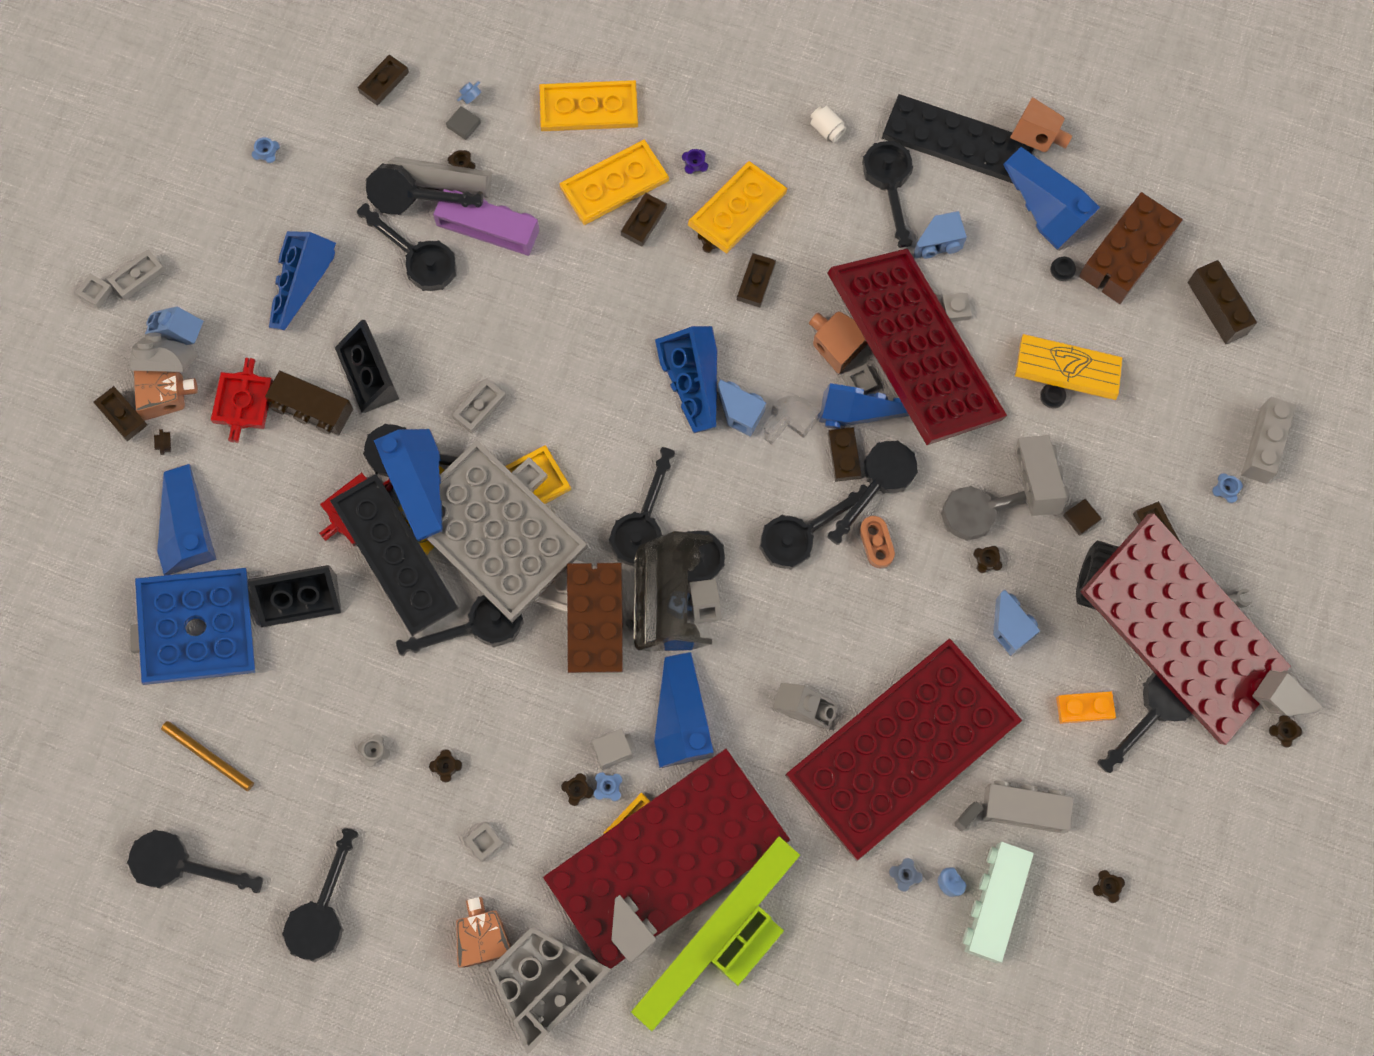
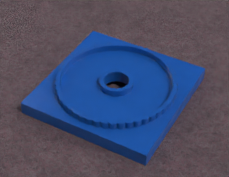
(171, 602)

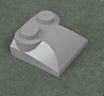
(160, 354)

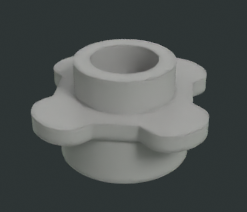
(381, 752)

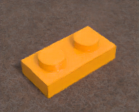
(1085, 707)

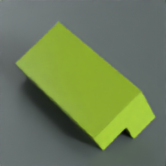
(747, 946)

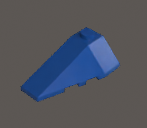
(1053, 200)
(304, 262)
(692, 366)
(849, 406)
(413, 469)
(182, 526)
(681, 719)

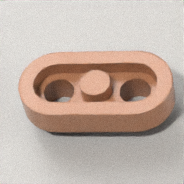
(877, 543)

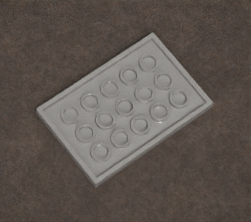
(501, 532)

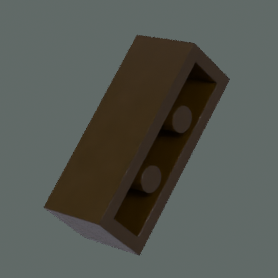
(1222, 302)
(308, 403)

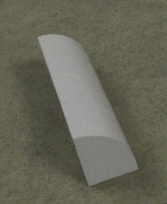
(446, 176)

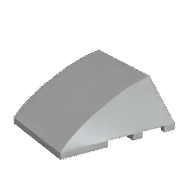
(543, 983)

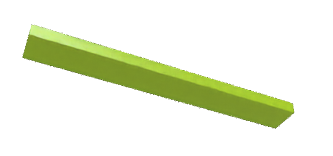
(715, 933)

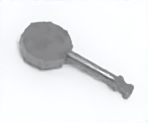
(972, 512)

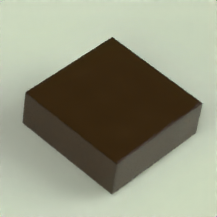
(1082, 517)

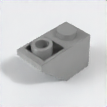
(1284, 695)
(805, 705)
(629, 932)

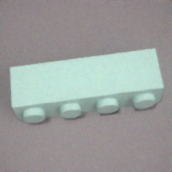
(998, 902)

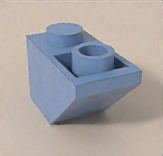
(942, 235)
(175, 325)
(740, 408)
(1011, 623)

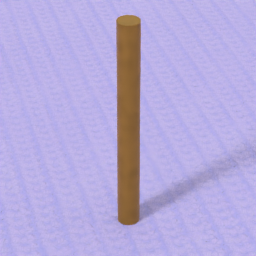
(207, 756)

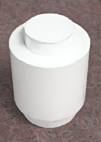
(827, 123)

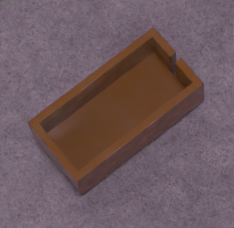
(1130, 247)
(595, 618)

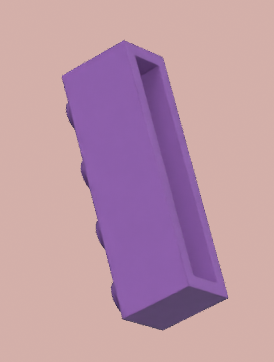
(489, 224)

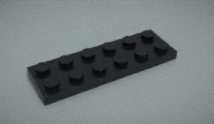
(951, 137)
(394, 555)

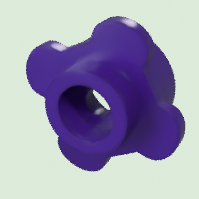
(694, 155)

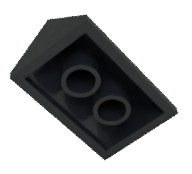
(365, 369)
(296, 595)

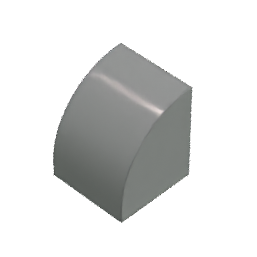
(705, 601)

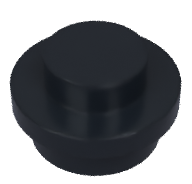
(1063, 268)
(1053, 396)

